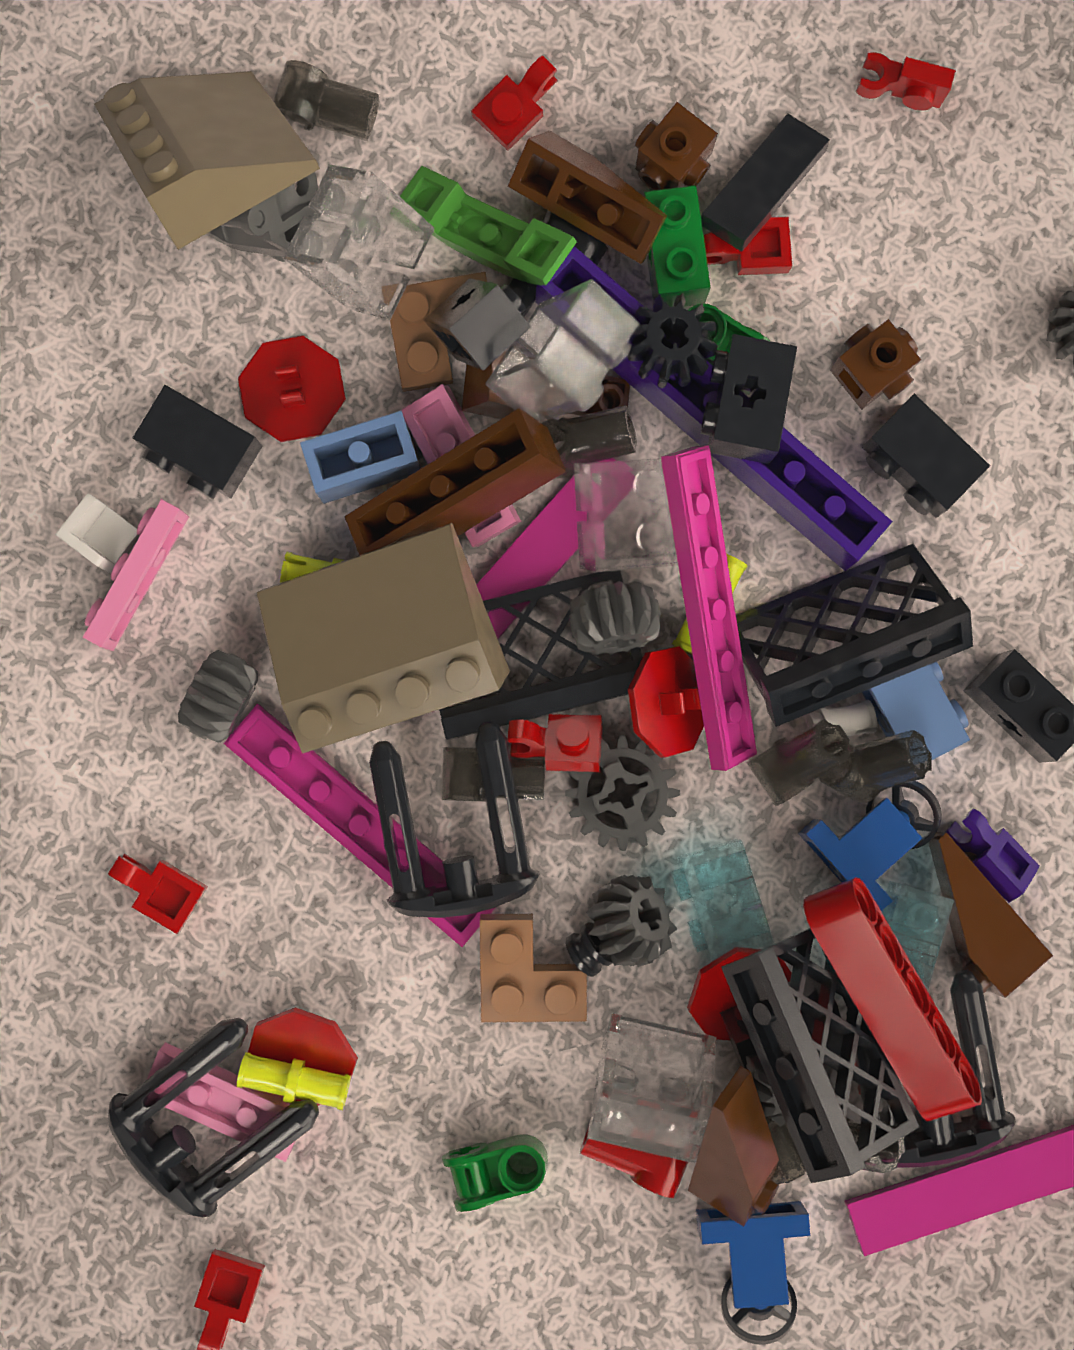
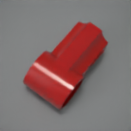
(649, 1170)

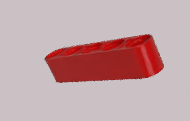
(892, 999)

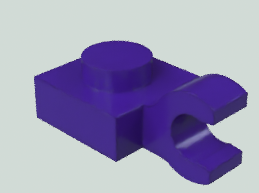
(998, 855)

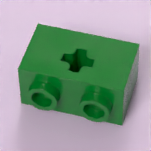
(678, 254)

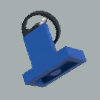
(876, 839)
(757, 1264)

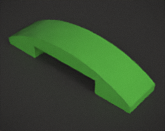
(486, 233)

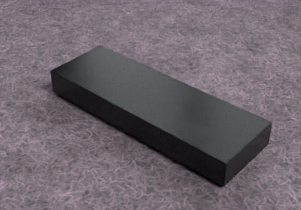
(764, 182)

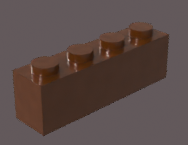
(462, 484)

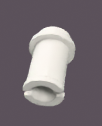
(853, 719)

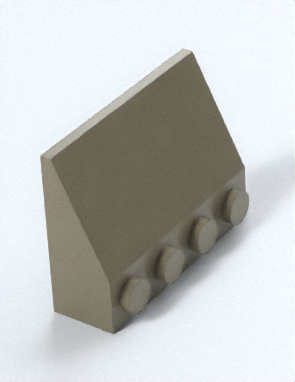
(203, 147)
(380, 639)

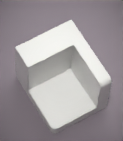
(98, 533)

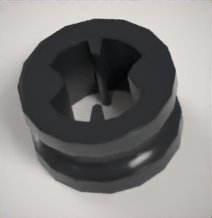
(584, 951)

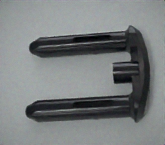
(463, 890)
(990, 1124)
(160, 1158)

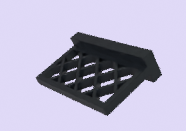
(862, 658)
(550, 696)
(795, 1060)

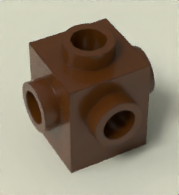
(674, 150)
(876, 363)

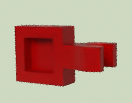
(915, 81)
(512, 108)
(765, 254)
(566, 743)
(165, 893)
(226, 1294)

